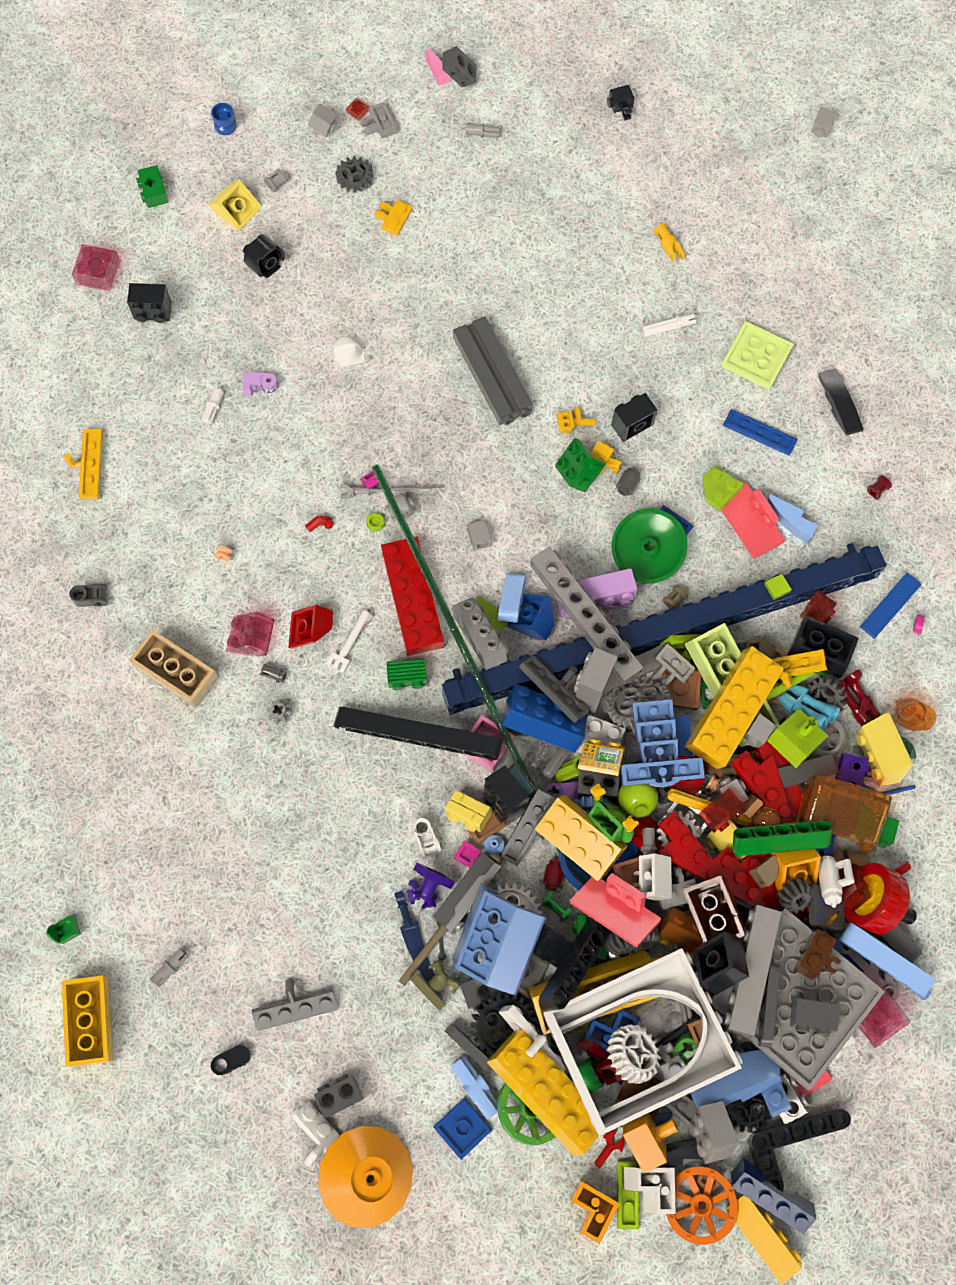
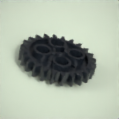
(486, 1030)

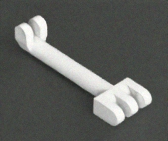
(341, 658)

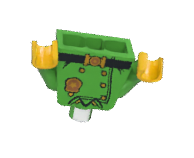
(610, 818)

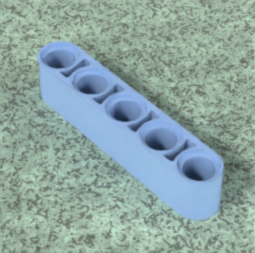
(887, 960)

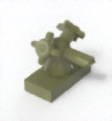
(436, 984)

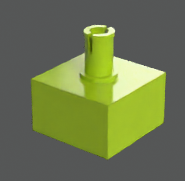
(797, 737)

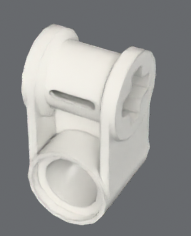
(426, 839)

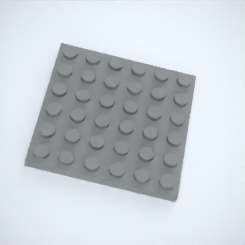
(807, 1053)

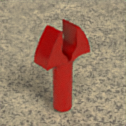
(609, 1148)

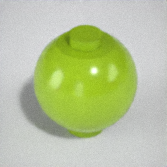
(638, 799)

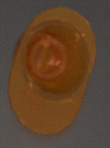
(914, 714)

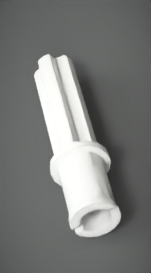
(670, 324)

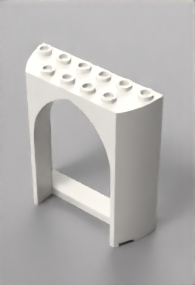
(667, 978)

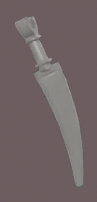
(363, 490)

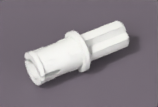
(212, 405)

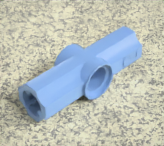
(475, 1087)

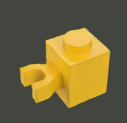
(605, 452)

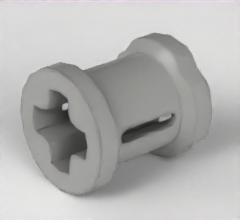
(275, 180)

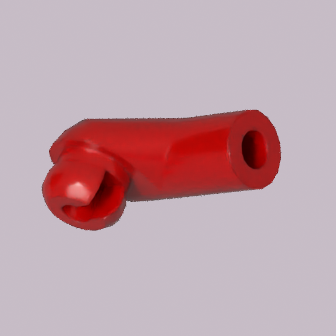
(319, 521)

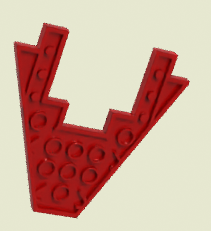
(691, 856)

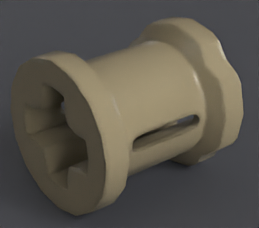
(675, 597)

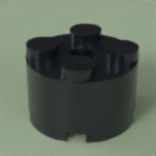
(263, 256)

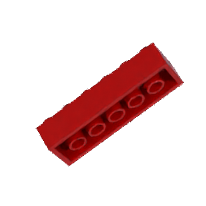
(412, 599)

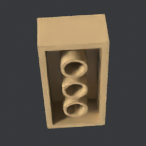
(173, 668)

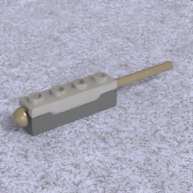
(458, 905)

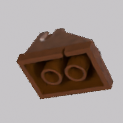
(714, 908)

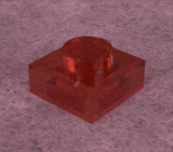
(357, 109)

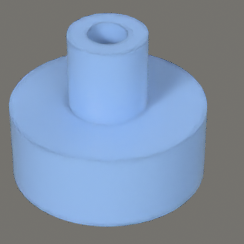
(490, 848)

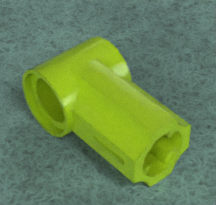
(568, 771)

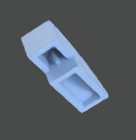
(791, 518)

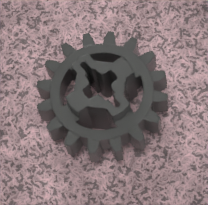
(355, 175)
(827, 692)

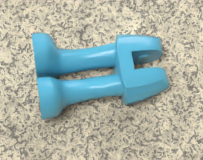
(799, 696)

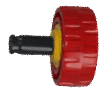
(887, 902)

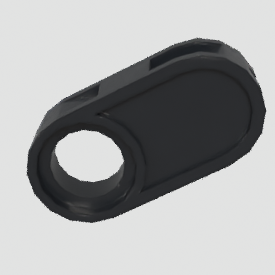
(234, 1057)

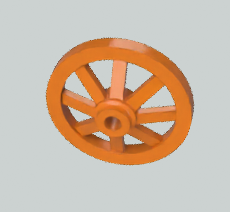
(695, 1201)

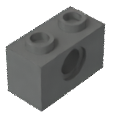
(471, 994)

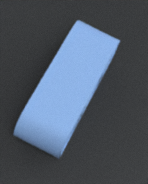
(512, 597)

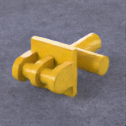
(567, 423)

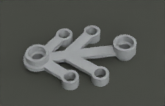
(871, 972)

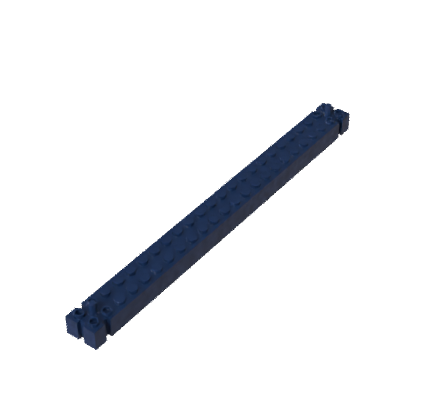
(690, 619)

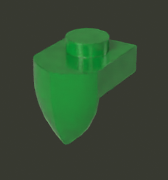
(64, 930)

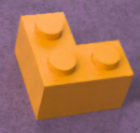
(599, 1208)

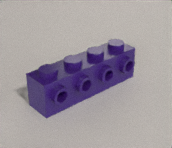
(852, 769)

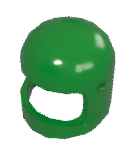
(587, 1072)

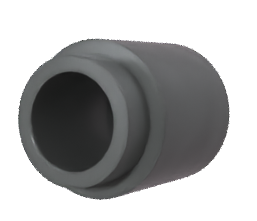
(628, 482)

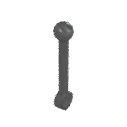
(441, 956)

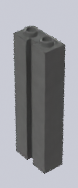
(492, 371)

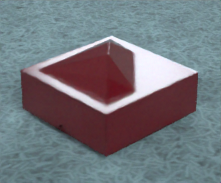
(591, 1048)

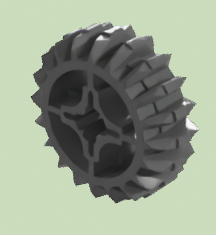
(618, 947)

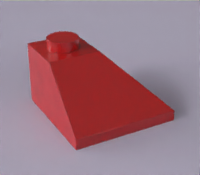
(309, 625)

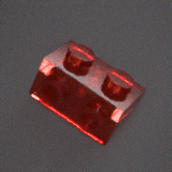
(722, 810)

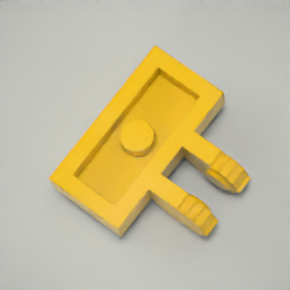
(396, 218)

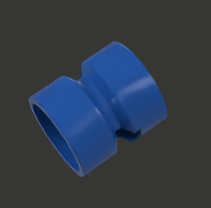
(223, 118)

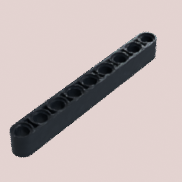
(419, 733)

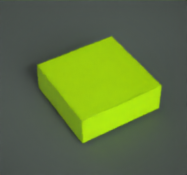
(777, 586)

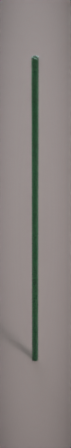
(450, 621)

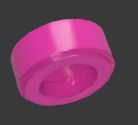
(918, 624)

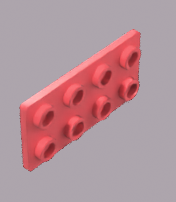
(753, 521)
(617, 908)

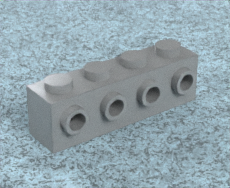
(479, 633)

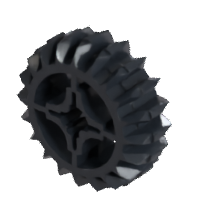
(747, 1113)

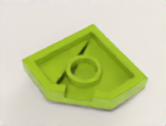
(720, 488)

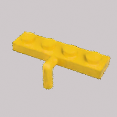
(89, 465)
(800, 664)

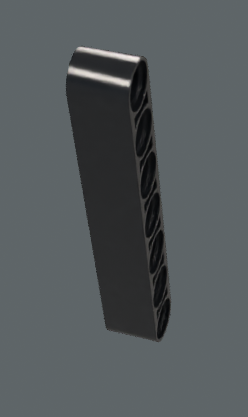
(574, 966)

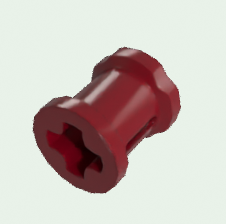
(880, 486)

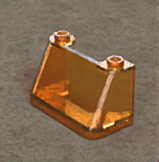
(851, 809)

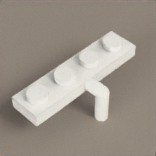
(514, 1018)
(317, 1128)

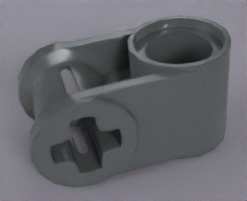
(93, 595)

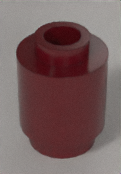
(553, 876)

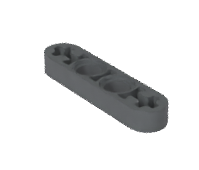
(769, 1007)

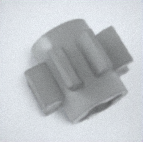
(278, 705)

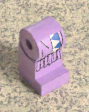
(259, 382)

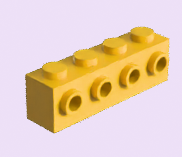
(767, 1240)

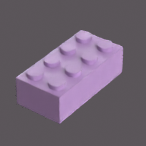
(607, 590)

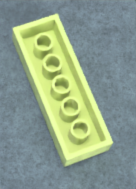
(715, 657)

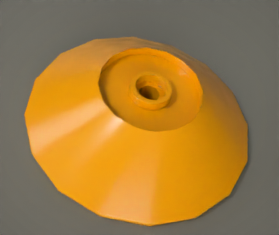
(345, 1173)

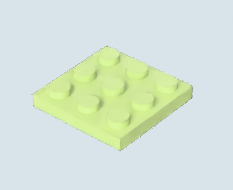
(757, 355)

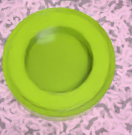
(375, 522)

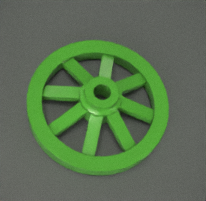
(514, 1131)

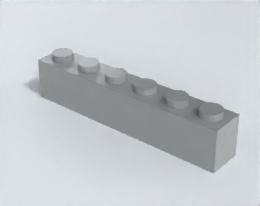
(748, 993)

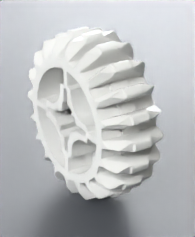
(629, 1057)

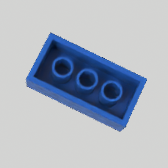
(542, 719)

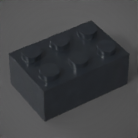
(817, 635)
(505, 796)

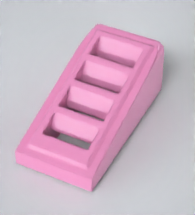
(436, 68)

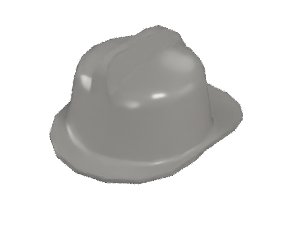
(834, 743)

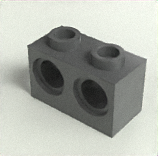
(459, 66)
(611, 793)
(340, 1101)

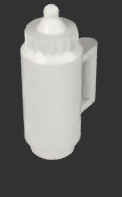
(830, 880)

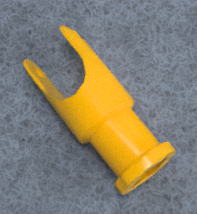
(668, 242)

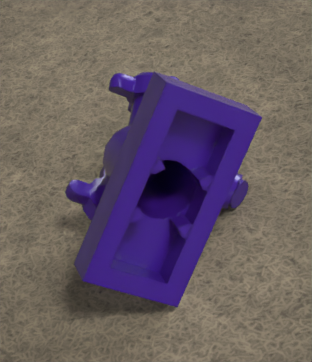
(428, 885)

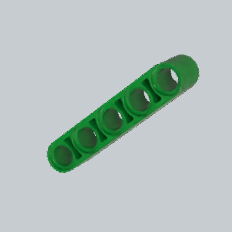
(782, 838)

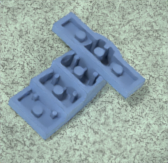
(658, 748)
(756, 1076)

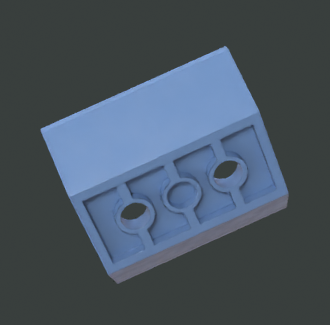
(504, 945)

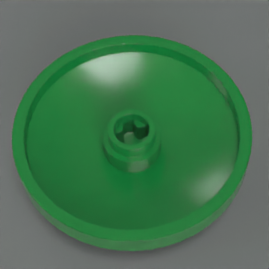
(650, 545)

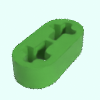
(685, 1053)

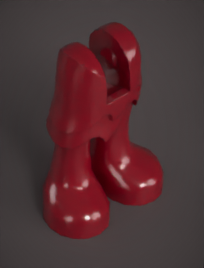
(865, 702)

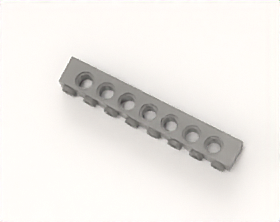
(548, 558)

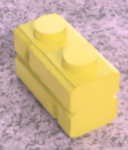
(468, 811)

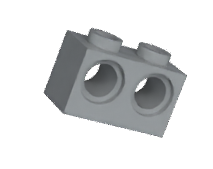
(795, 1095)

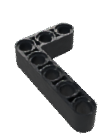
(790, 1137)

